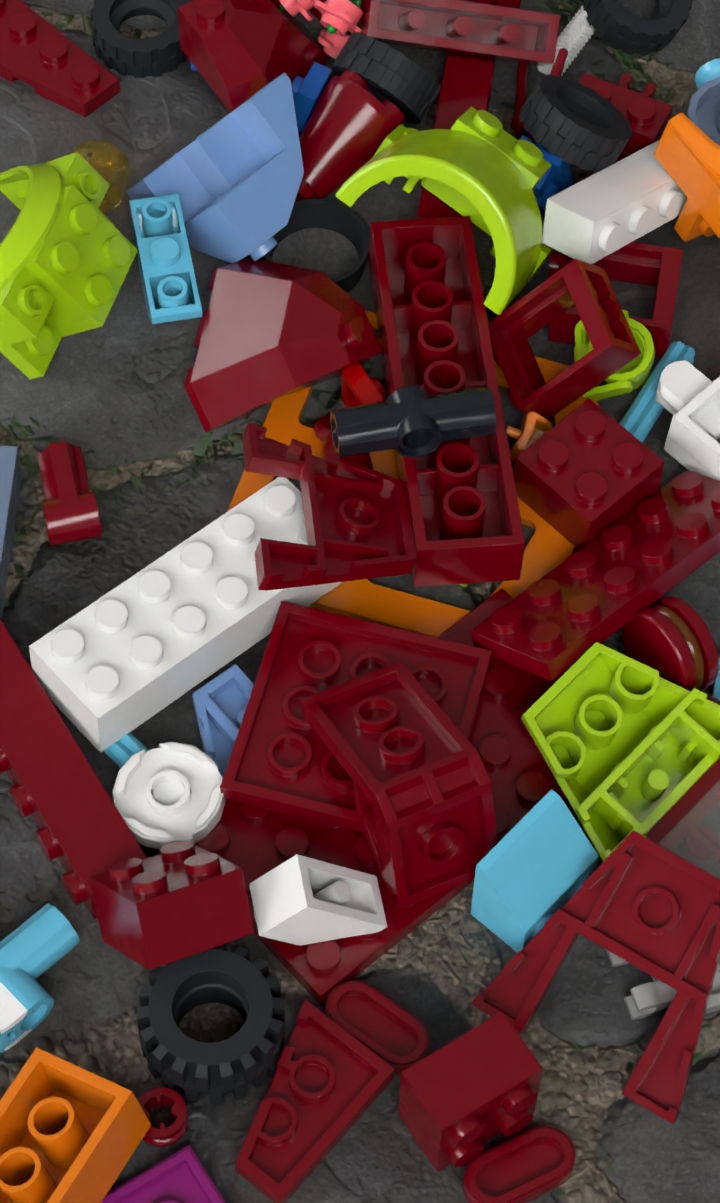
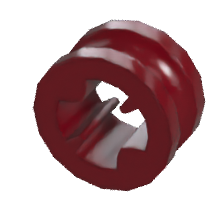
(165, 1097)

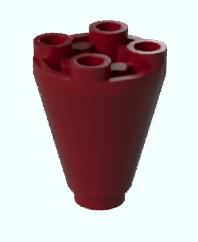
(342, 134)

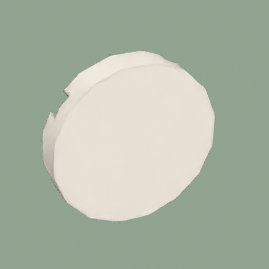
(169, 794)

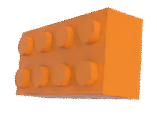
(65, 1133)

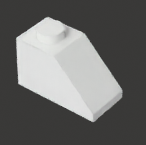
(316, 902)

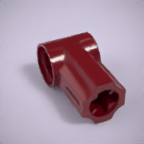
(68, 504)

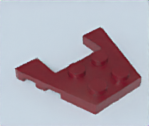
(352, 517)

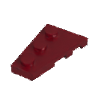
(312, 1102)

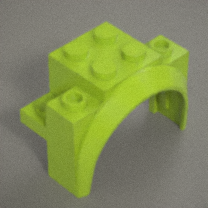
(57, 260)

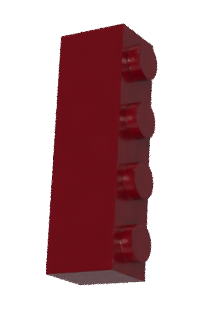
(463, 29)

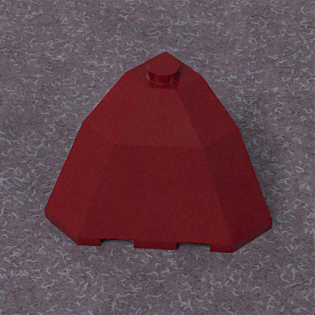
(245, 45)
(271, 336)

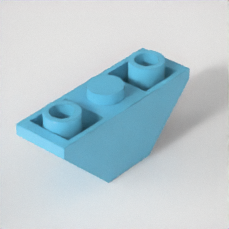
(164, 259)

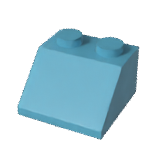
(532, 872)

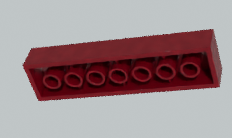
(441, 341)

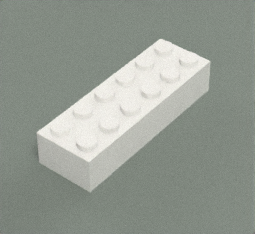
(172, 621)

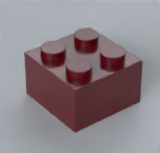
(586, 474)
(171, 904)
(470, 1093)

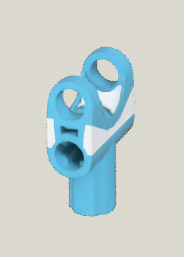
(23, 958)

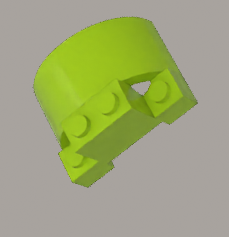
(480, 176)

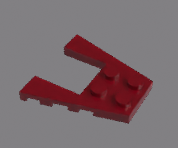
(653, 915)

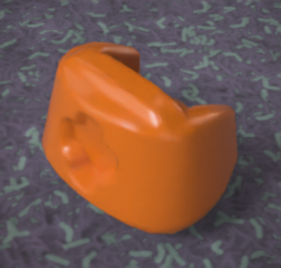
(531, 429)

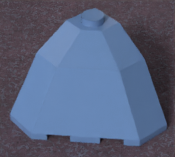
(236, 177)

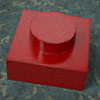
(359, 389)

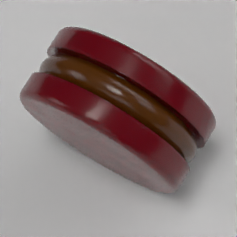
(674, 642)

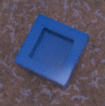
(307, 92)

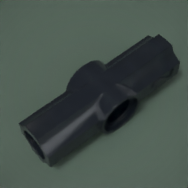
(413, 422)

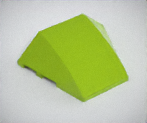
(622, 742)

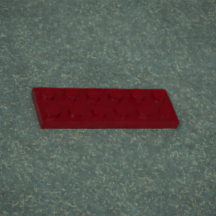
(608, 579)

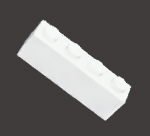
(612, 207)

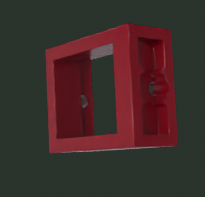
(631, 264)
(603, 320)

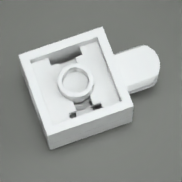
(695, 420)

